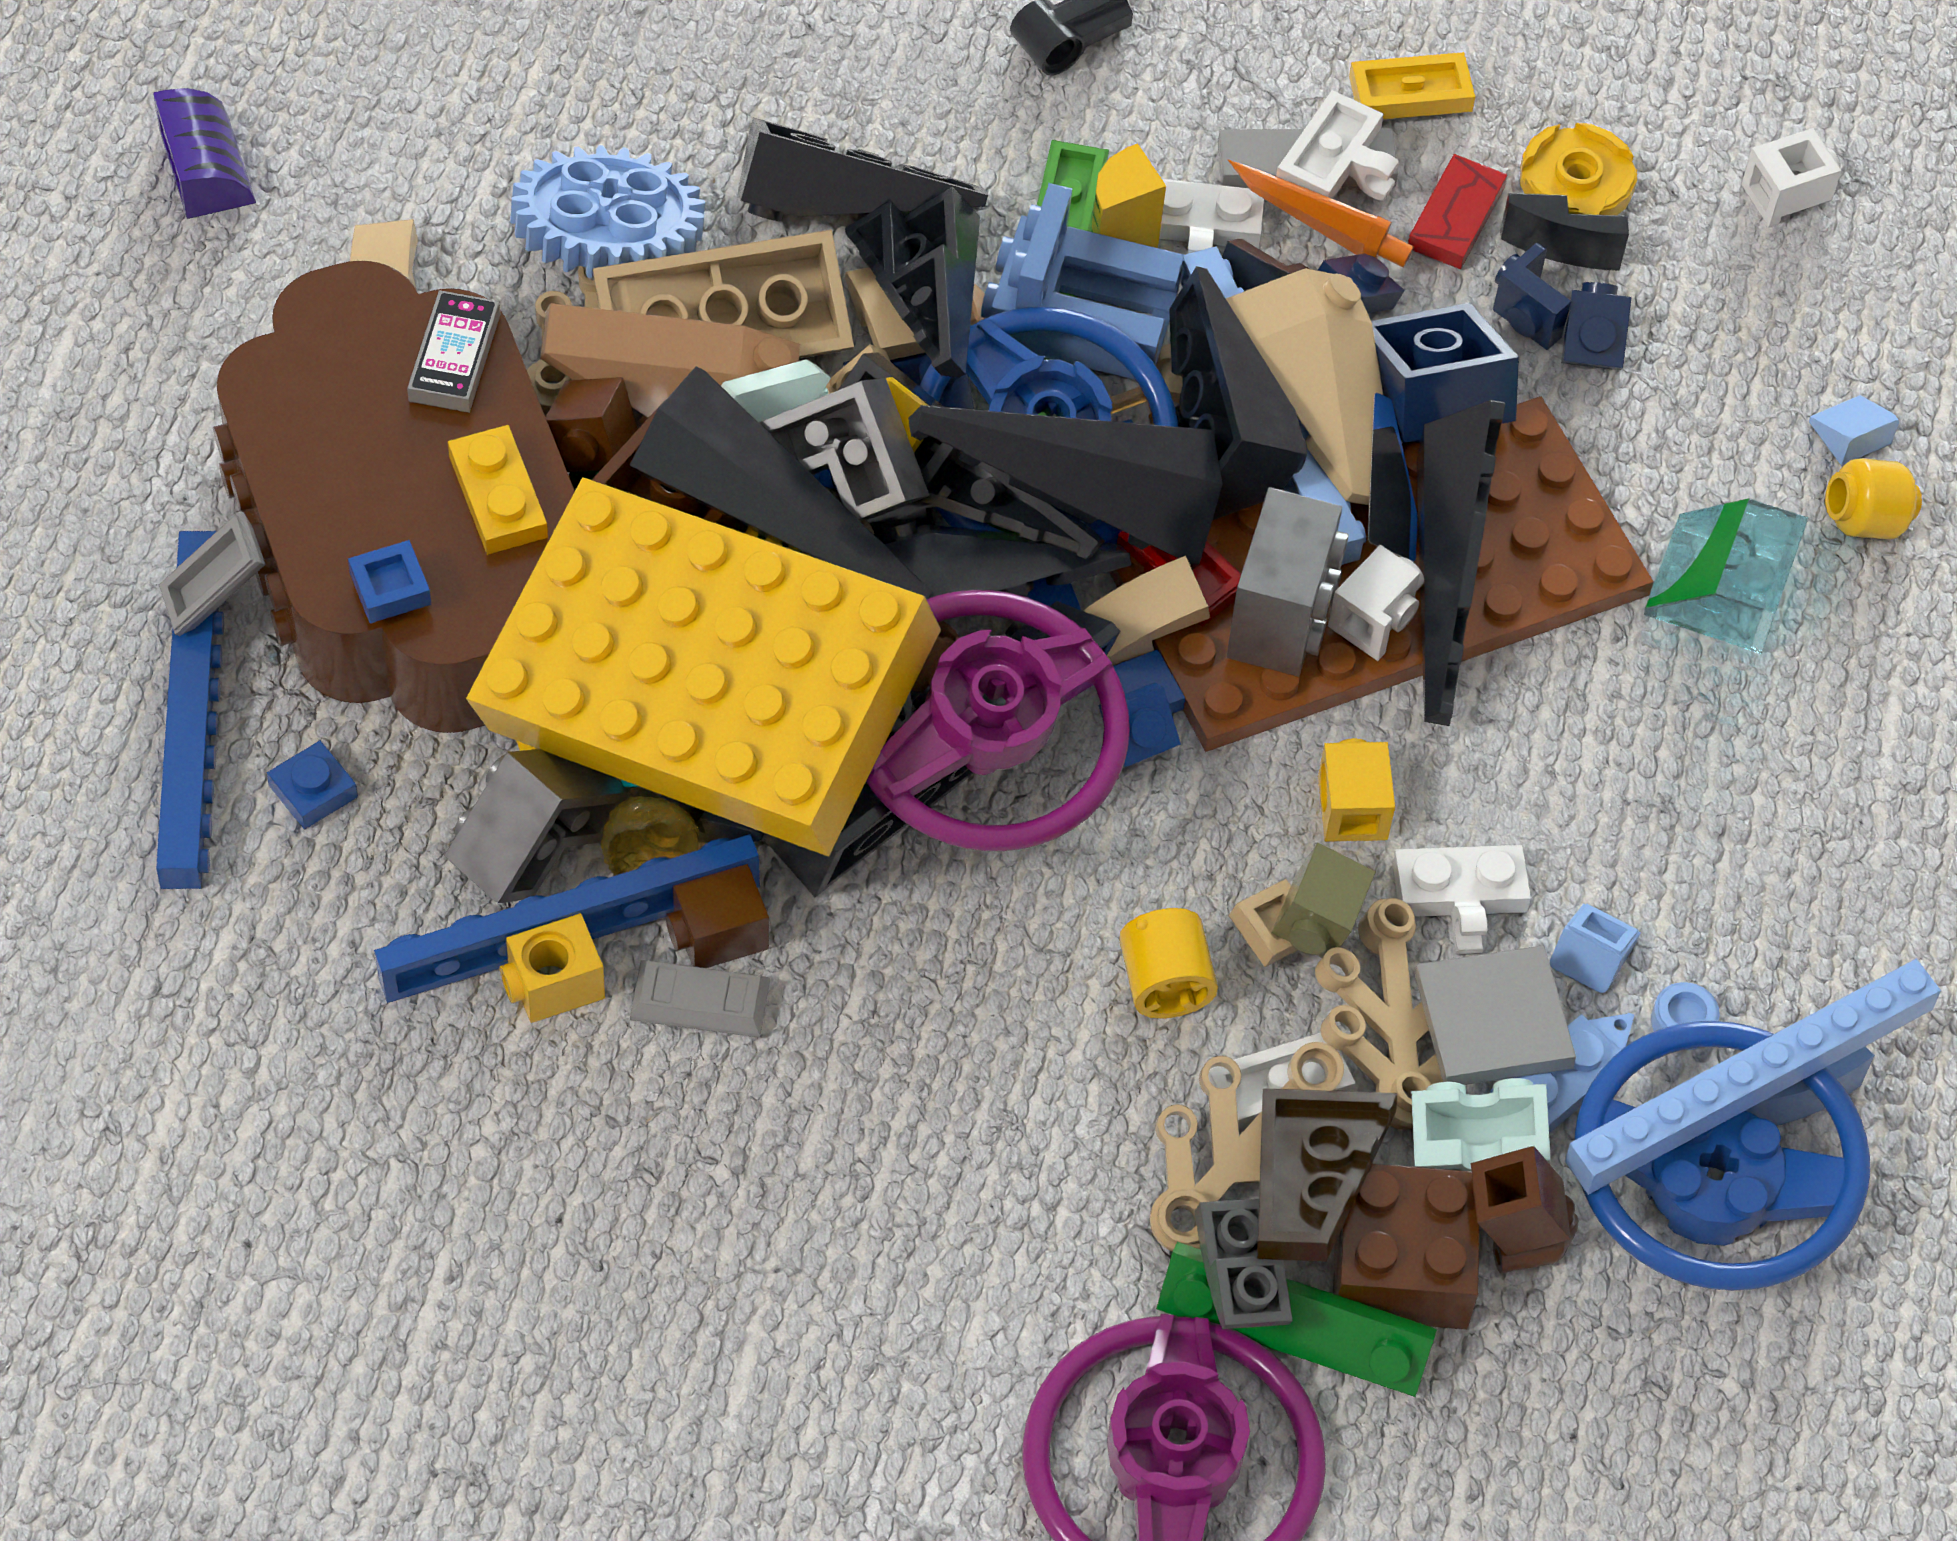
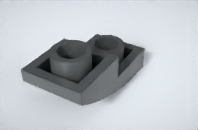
(1241, 1286)

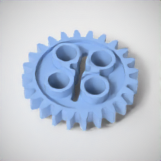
(605, 209)

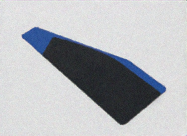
(1391, 496)

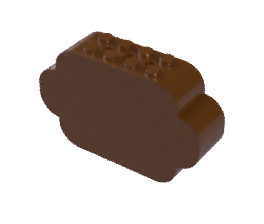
(344, 465)

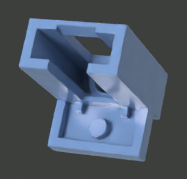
(1056, 258)

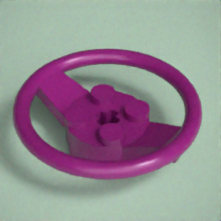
(963, 729)
(1181, 1391)

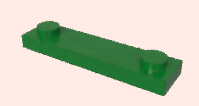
(1322, 1328)

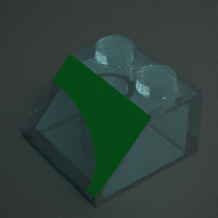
(1727, 571)

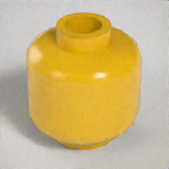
(1873, 498)

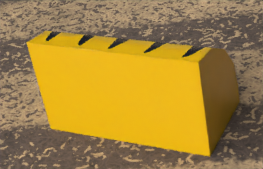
(1129, 198)

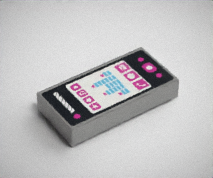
(454, 351)

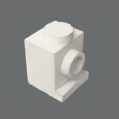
(1791, 175)
(1376, 600)

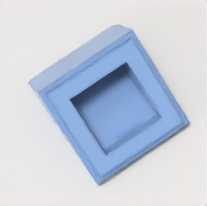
(1855, 428)
(1593, 948)

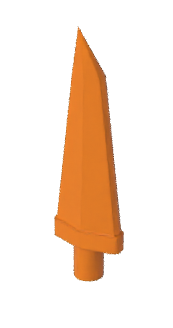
(1337, 221)

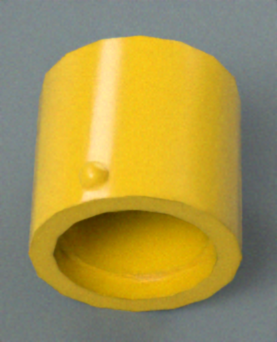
(1168, 963)

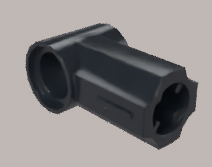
(1060, 32)

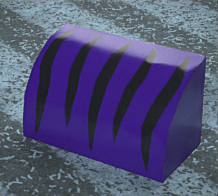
(202, 152)

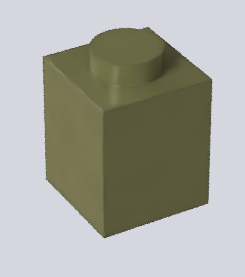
(1323, 901)

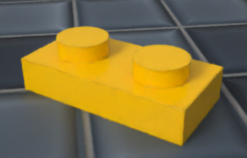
(1414, 85)
(497, 489)

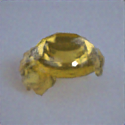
(646, 830)

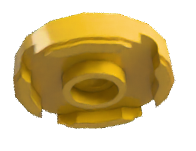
(1583, 164)

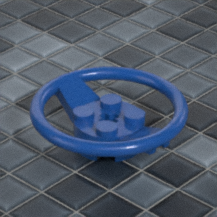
(1025, 383)
(1759, 1178)

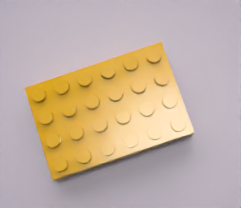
(705, 665)

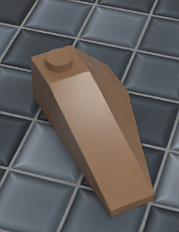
(655, 350)

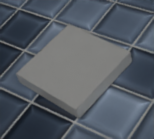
(1495, 1016)

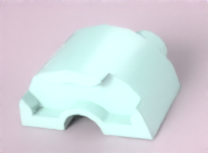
(1466, 1128)

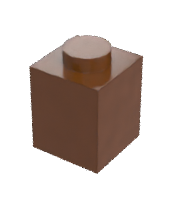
(591, 422)
(719, 918)
(1520, 1201)

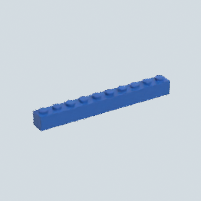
(187, 745)

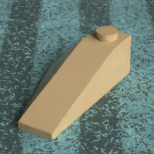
(770, 285)
(1325, 361)

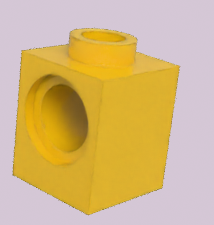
(1356, 791)
(557, 944)

